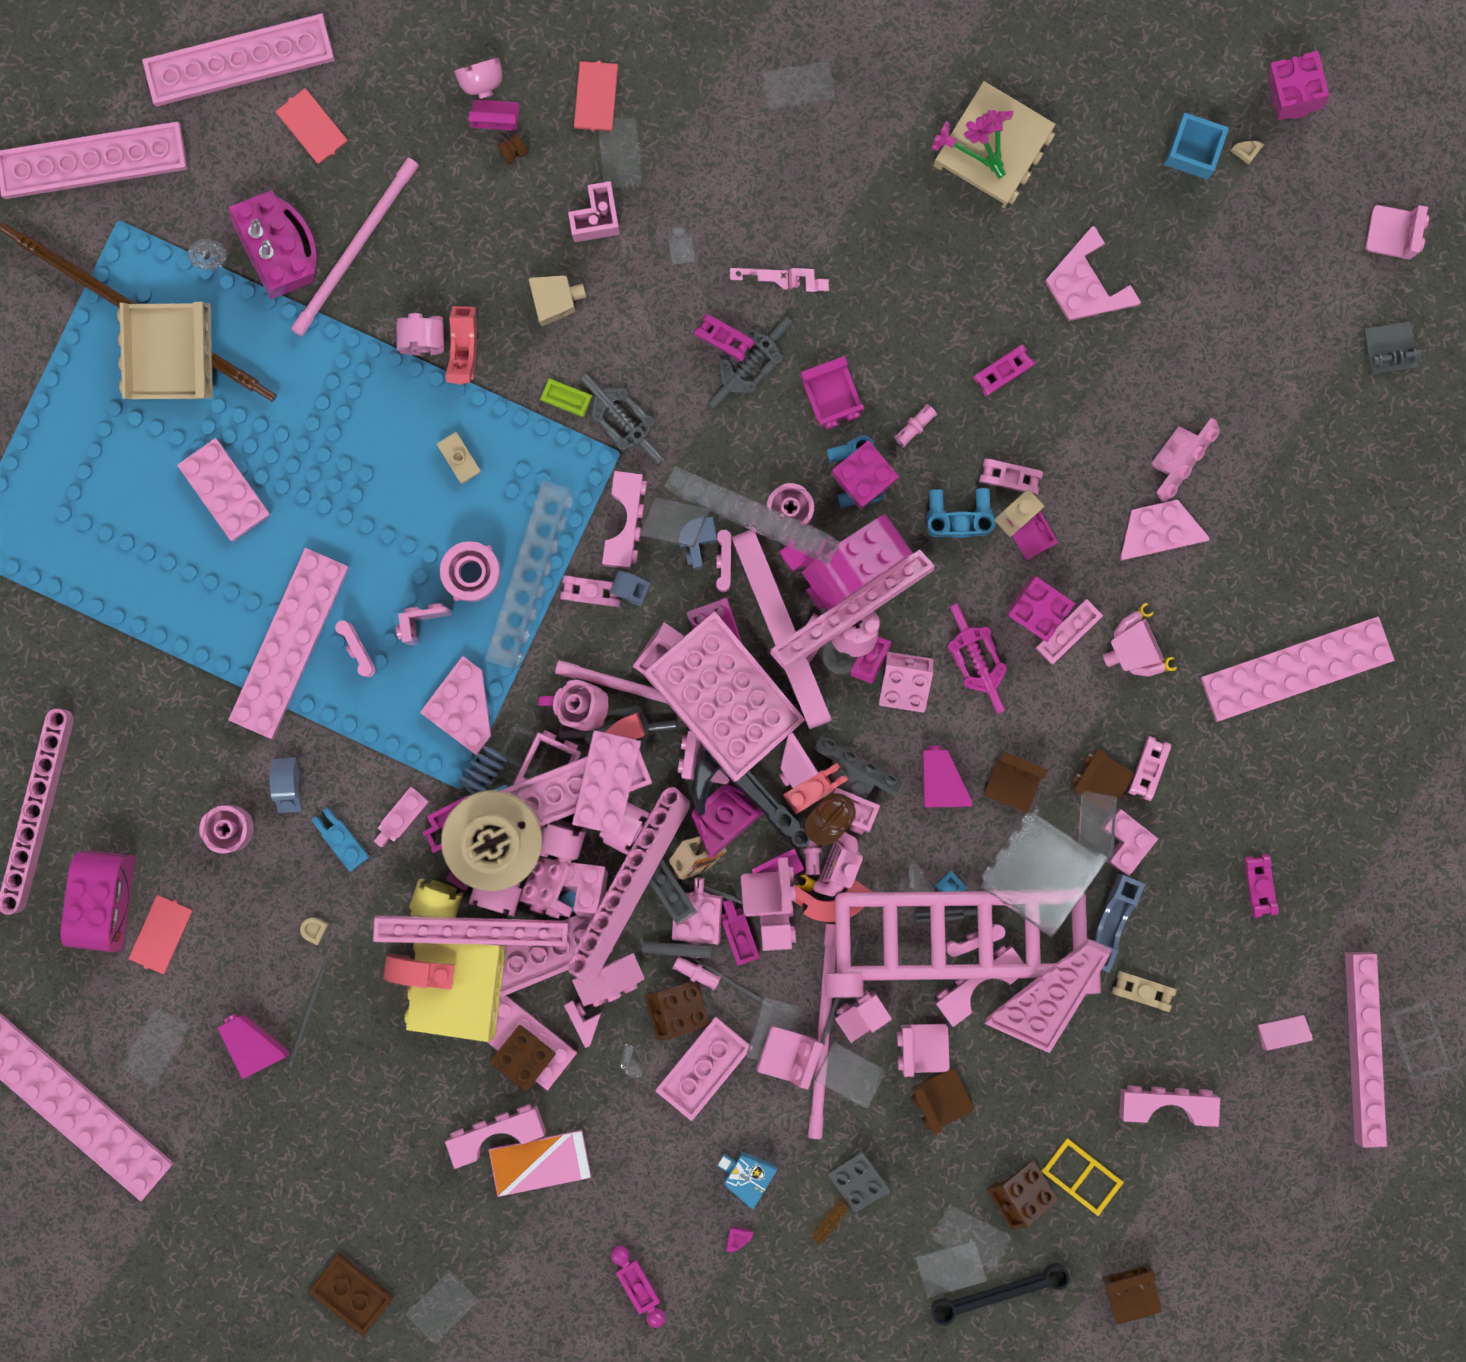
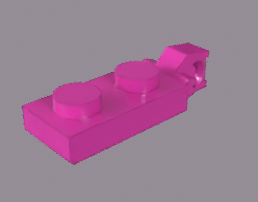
(739, 934)

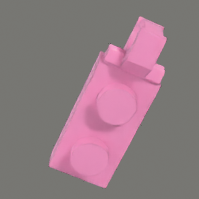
(401, 816)

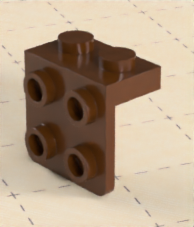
(1101, 776)
(941, 1100)

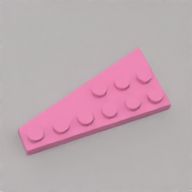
(1048, 1003)

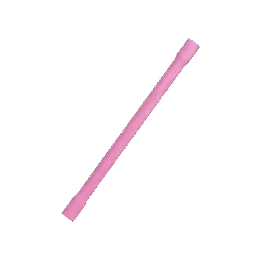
(307, 316)
(577, 672)
(816, 1118)

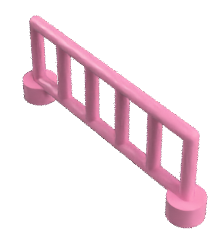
(849, 979)

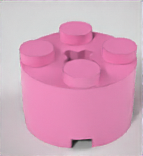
(420, 334)
(796, 495)
(860, 637)
(581, 705)
(631, 827)
(219, 840)
(562, 840)
(499, 900)

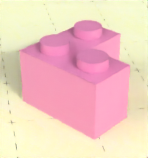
(599, 219)
(1133, 844)
(589, 884)
(777, 931)
(612, 979)
(862, 1016)

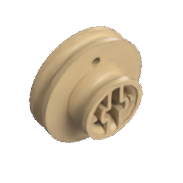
(491, 809)

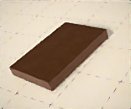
(350, 1294)

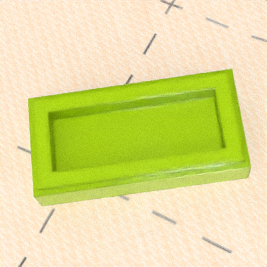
(566, 397)

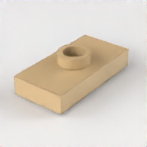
(459, 458)

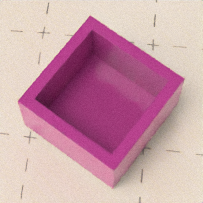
(864, 475)

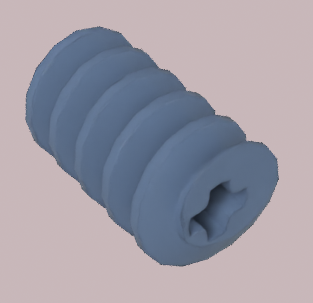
(482, 770)

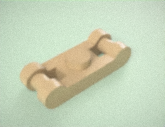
(1143, 991)

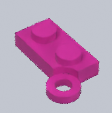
(867, 666)

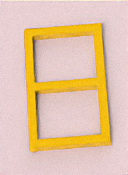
(1071, 1191)

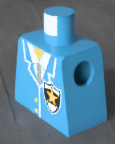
(747, 1176)

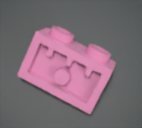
(865, 813)

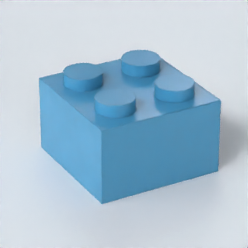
(1196, 146)

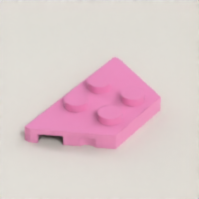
(1160, 529)

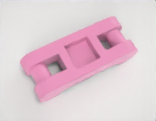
(1010, 476)
(724, 561)
(590, 591)
(356, 648)
(1149, 768)
(955, 949)

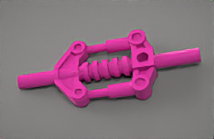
(987, 681)

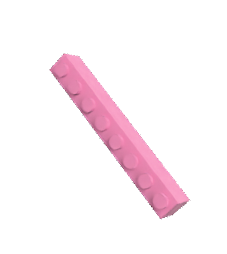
(1365, 1049)

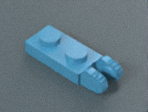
(341, 841)

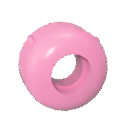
(451, 571)

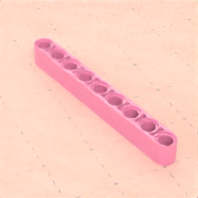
(780, 625)
(27, 818)
(628, 885)

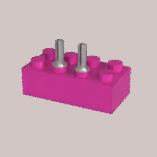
(274, 243)

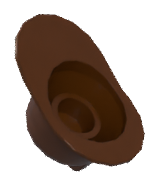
(830, 819)

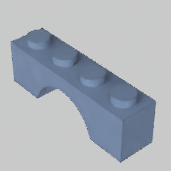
(1119, 905)

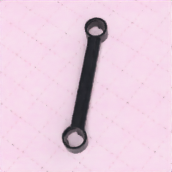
(1000, 1294)

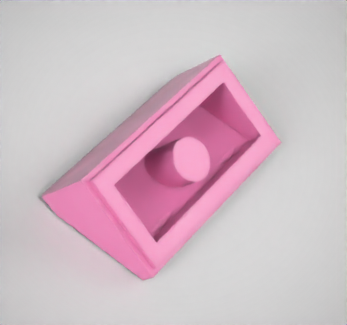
(1284, 1032)

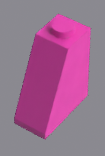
(941, 780)
(250, 1045)

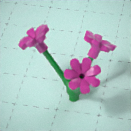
(979, 132)

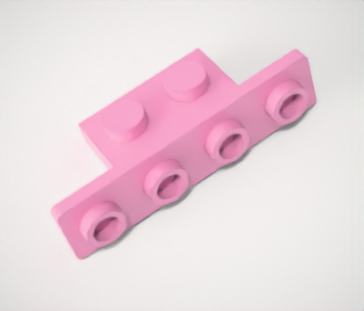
(1180, 456)

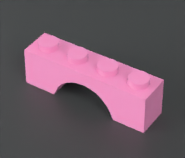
(620, 550)
(956, 1002)
(1139, 1104)
(524, 1126)

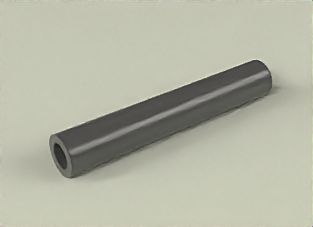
(677, 949)

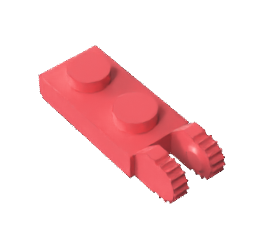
(813, 789)

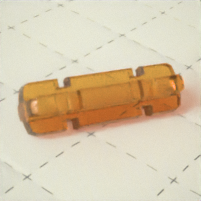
(830, 1222)

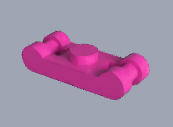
(723, 337)
(1004, 370)
(1261, 885)

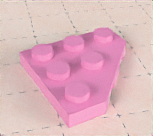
(462, 706)

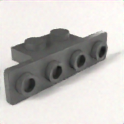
(861, 774)

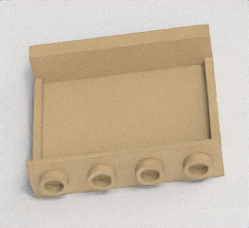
(1020, 145)
(165, 351)

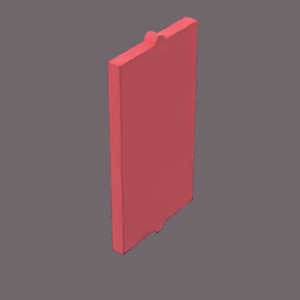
(596, 96)
(311, 126)
(160, 934)

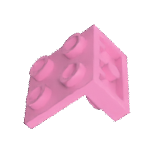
(906, 682)
(789, 1056)

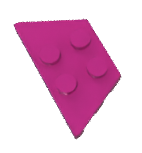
(725, 817)

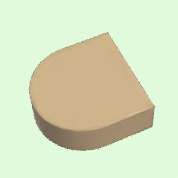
(313, 929)

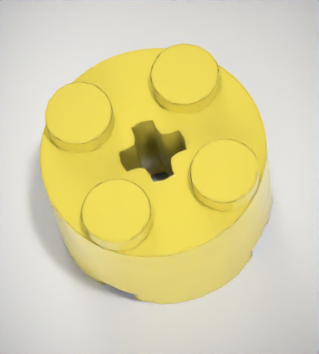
(435, 900)

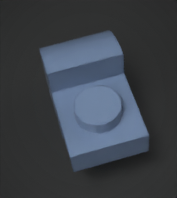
(706, 536)
(629, 588)
(284, 785)

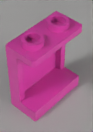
(832, 393)

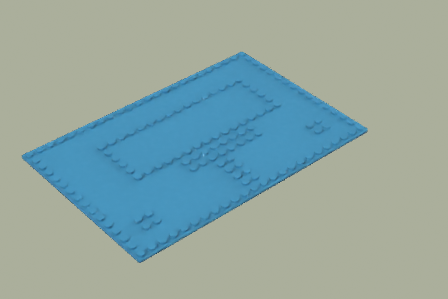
(338, 462)

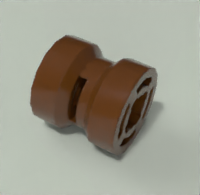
(512, 149)

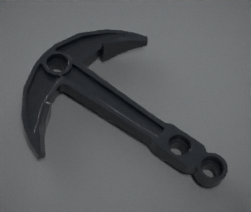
(748, 784)

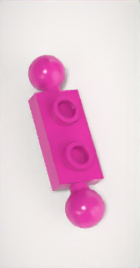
(638, 1286)

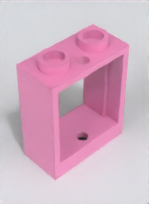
(549, 738)

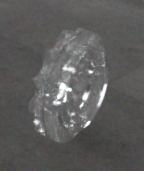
(200, 249)
(829, 659)

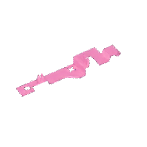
(775, 276)

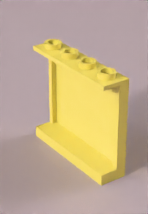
(473, 1002)

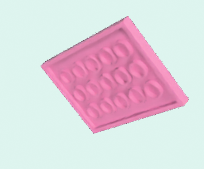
(724, 696)

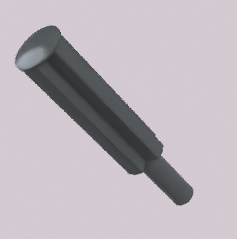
(951, 913)

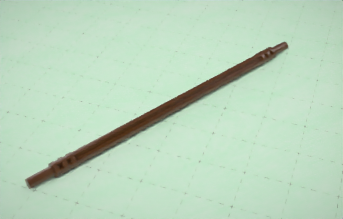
(39, 250)

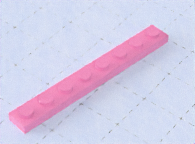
(852, 610)
(470, 931)

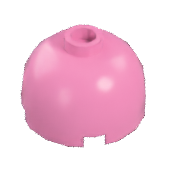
(480, 77)

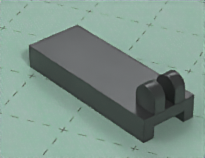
(672, 894)

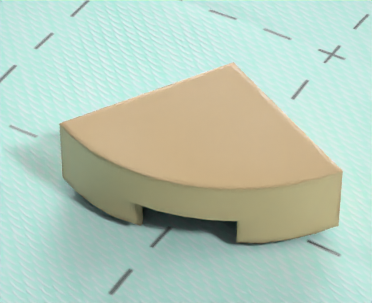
(1247, 150)

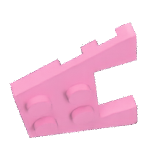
(1078, 287)

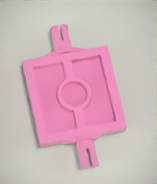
(706, 923)

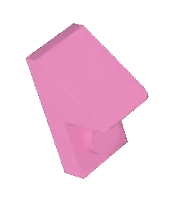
(585, 1027)

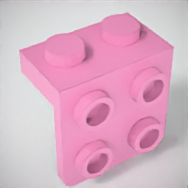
(1397, 231)
(407, 628)
(693, 752)
(544, 888)
(768, 891)
(923, 1048)

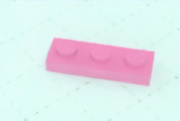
(1069, 631)

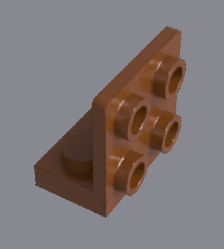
(1014, 781)
(677, 1010)
(522, 1058)
(1023, 1196)
(1132, 1294)

